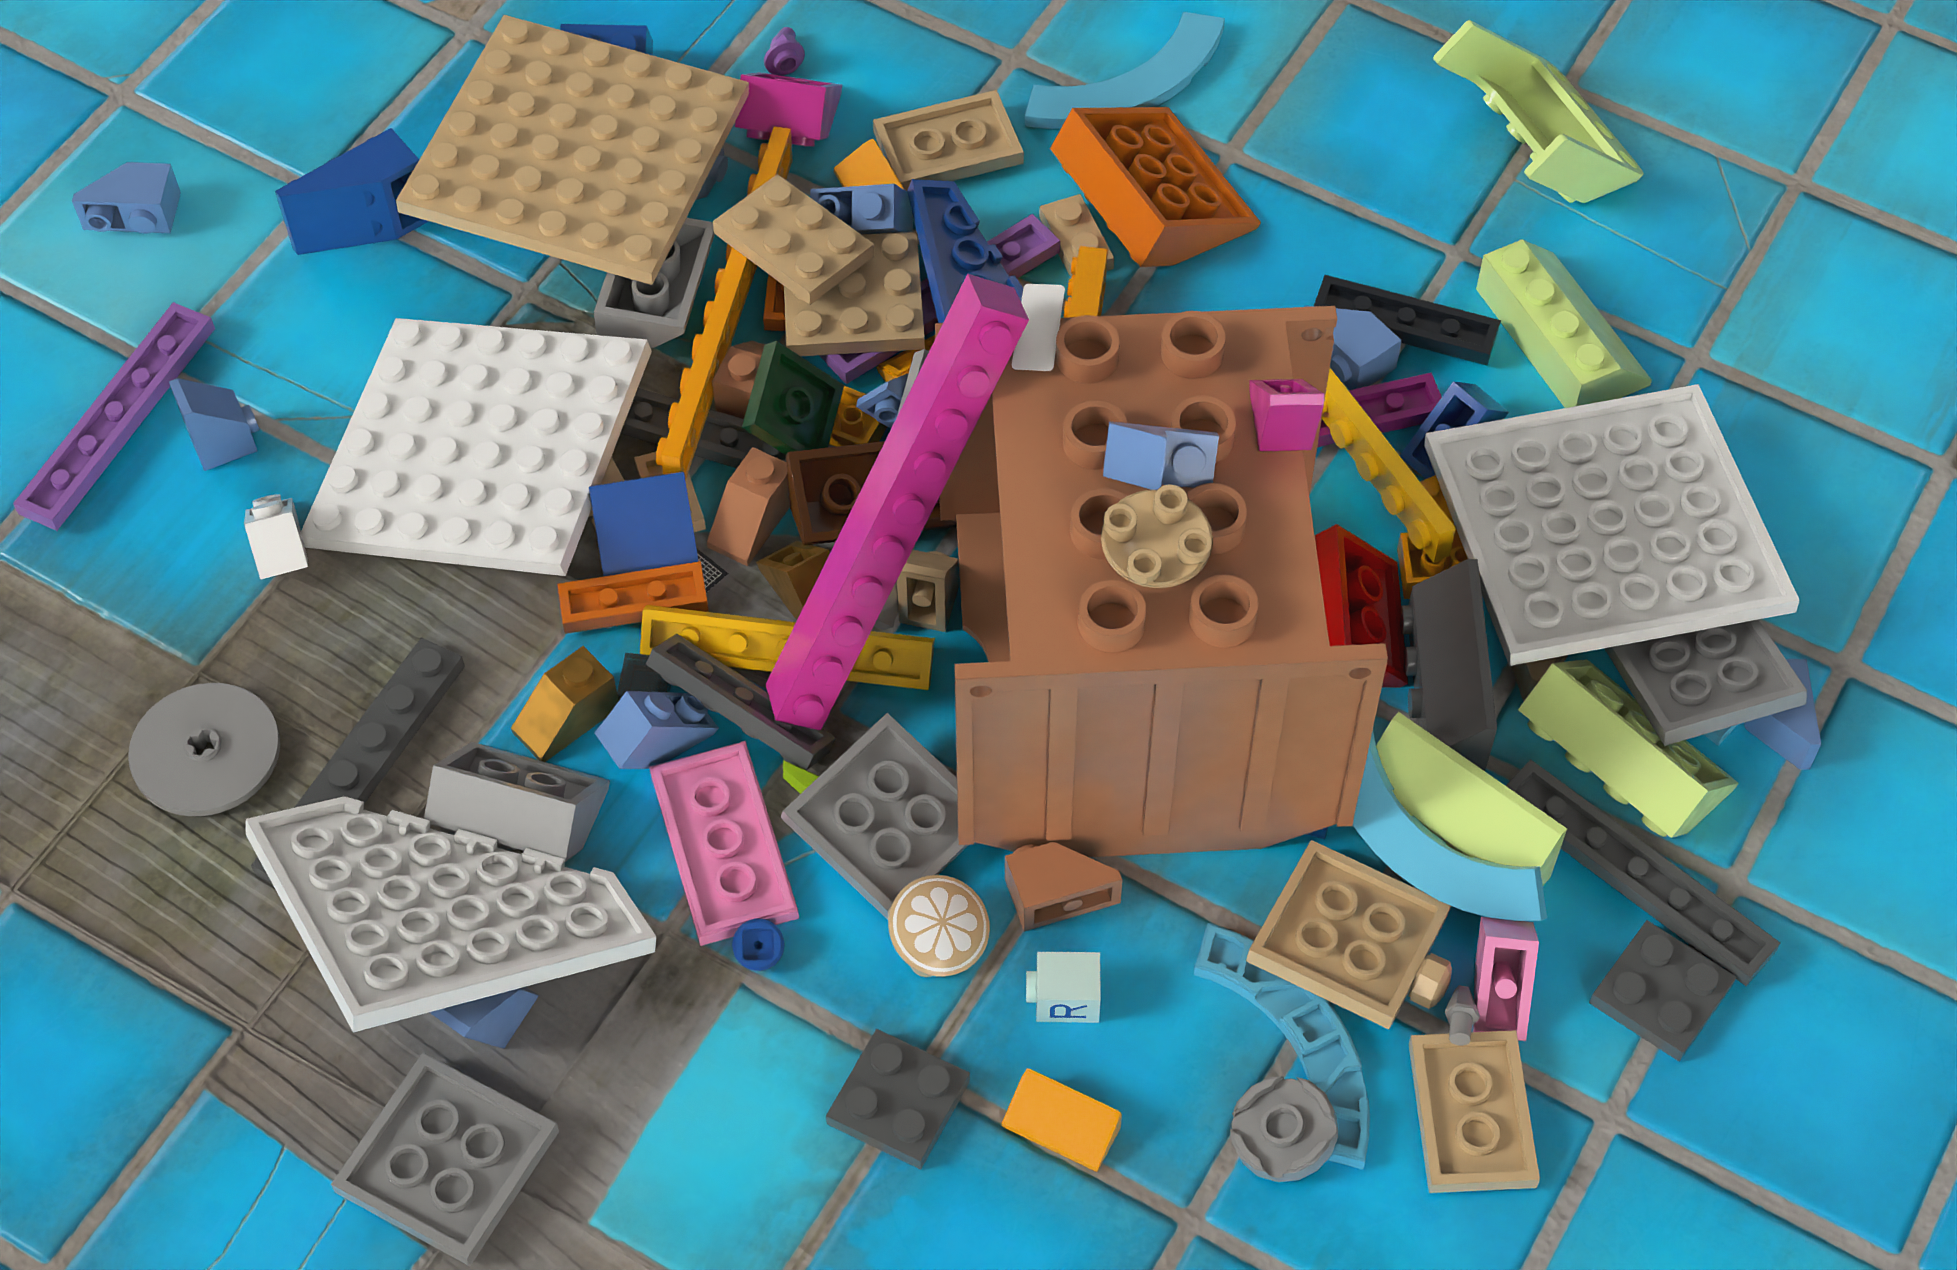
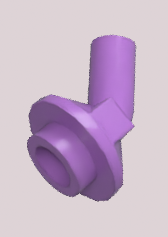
(784, 53)

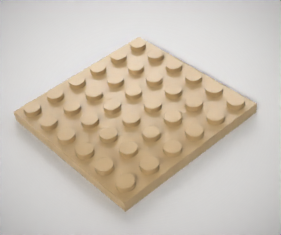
(575, 149)

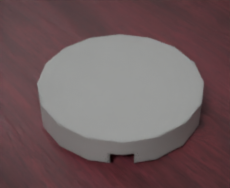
(1284, 1128)

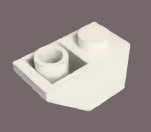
(275, 536)

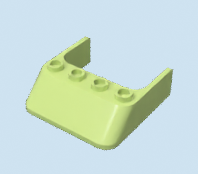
(1568, 139)

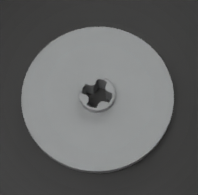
(221, 778)

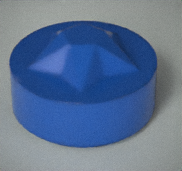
(758, 944)

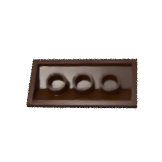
(826, 485)

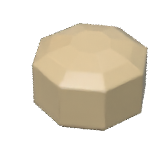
(1431, 981)

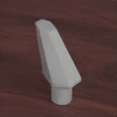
(1461, 1015)

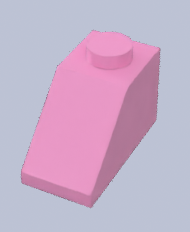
(1505, 975)

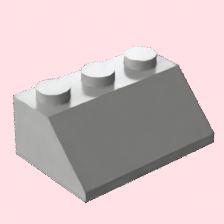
(661, 309)
(514, 800)

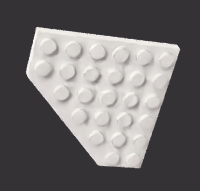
(434, 917)

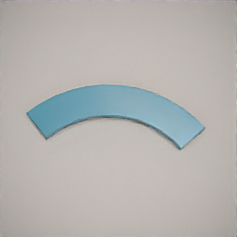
(1144, 86)
(1433, 866)
(1308, 1025)

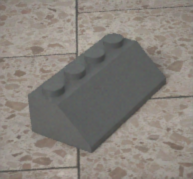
(1451, 661)

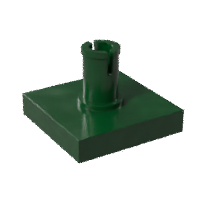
(792, 402)

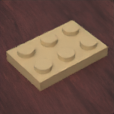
(949, 140)
(793, 239)
(1473, 1113)

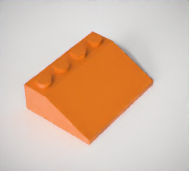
(1151, 183)

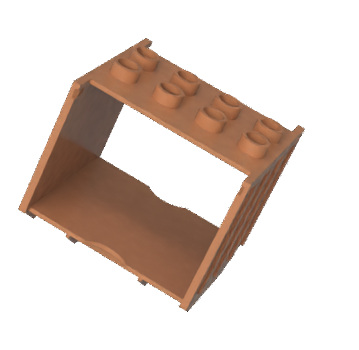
(1132, 707)

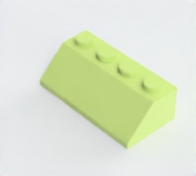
(1557, 326)
(1614, 740)
(1465, 802)

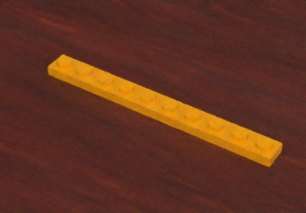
(720, 323)

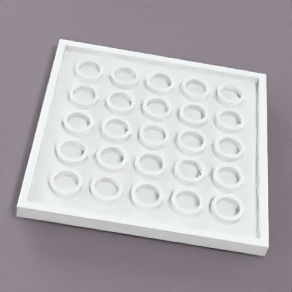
(477, 446)
(1608, 524)

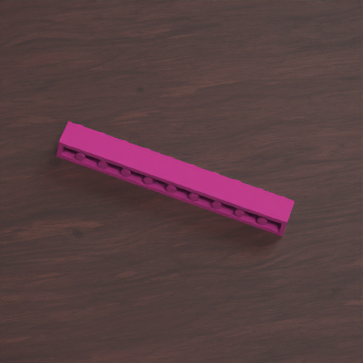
(896, 500)

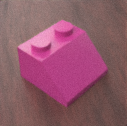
(789, 103)

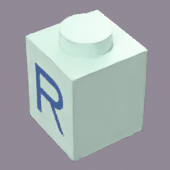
(1065, 987)

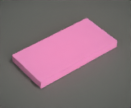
(723, 842)

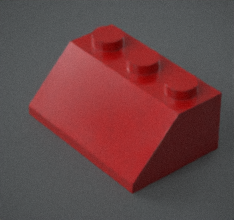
(1361, 597)

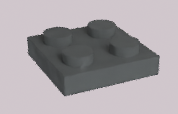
(1662, 990)
(898, 1098)

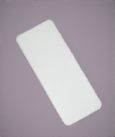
(1038, 341)

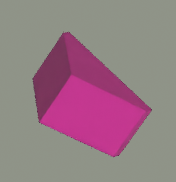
(1285, 413)

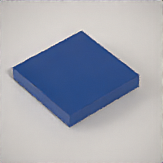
(643, 523)

